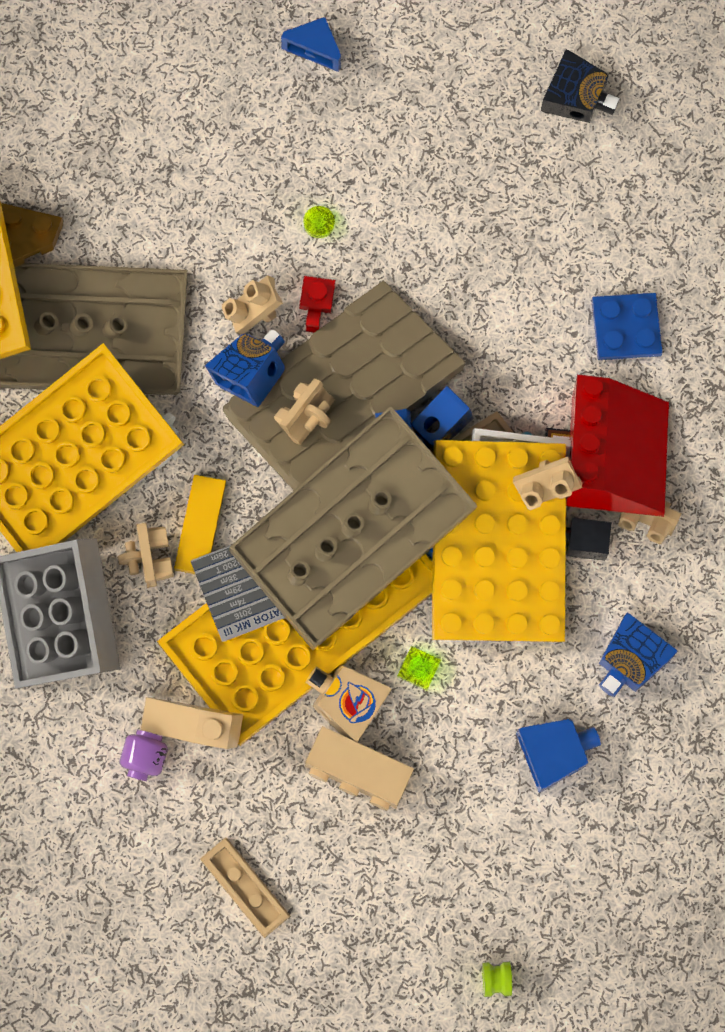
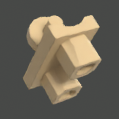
(254, 305)
(307, 412)
(547, 482)
(659, 526)
(149, 540)

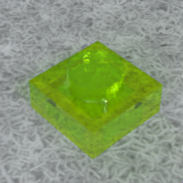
(419, 668)

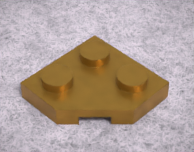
(30, 232)

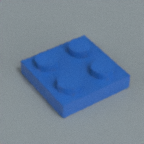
(626, 326)

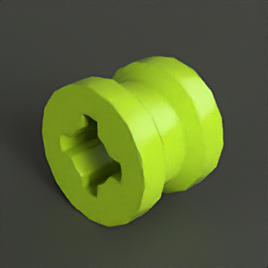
(497, 979)

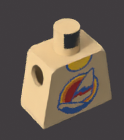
(347, 699)

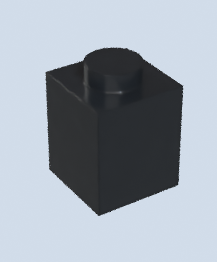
(588, 539)

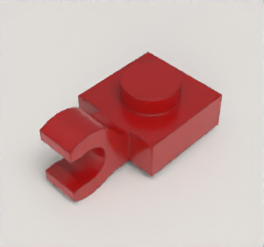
(316, 298)

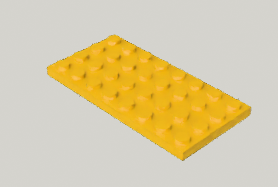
(268, 667)

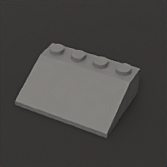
(56, 613)

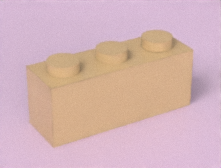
(358, 769)

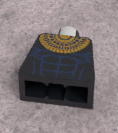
(578, 90)

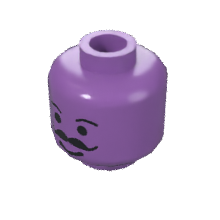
(143, 755)

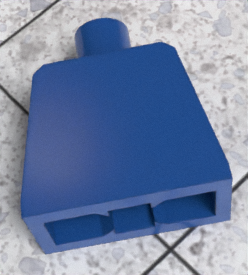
(555, 750)

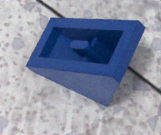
(314, 43)

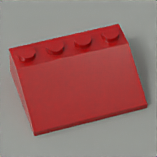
(618, 447)

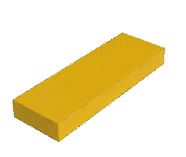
(200, 521)

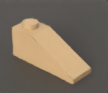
(192, 723)

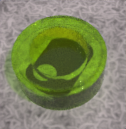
(319, 222)

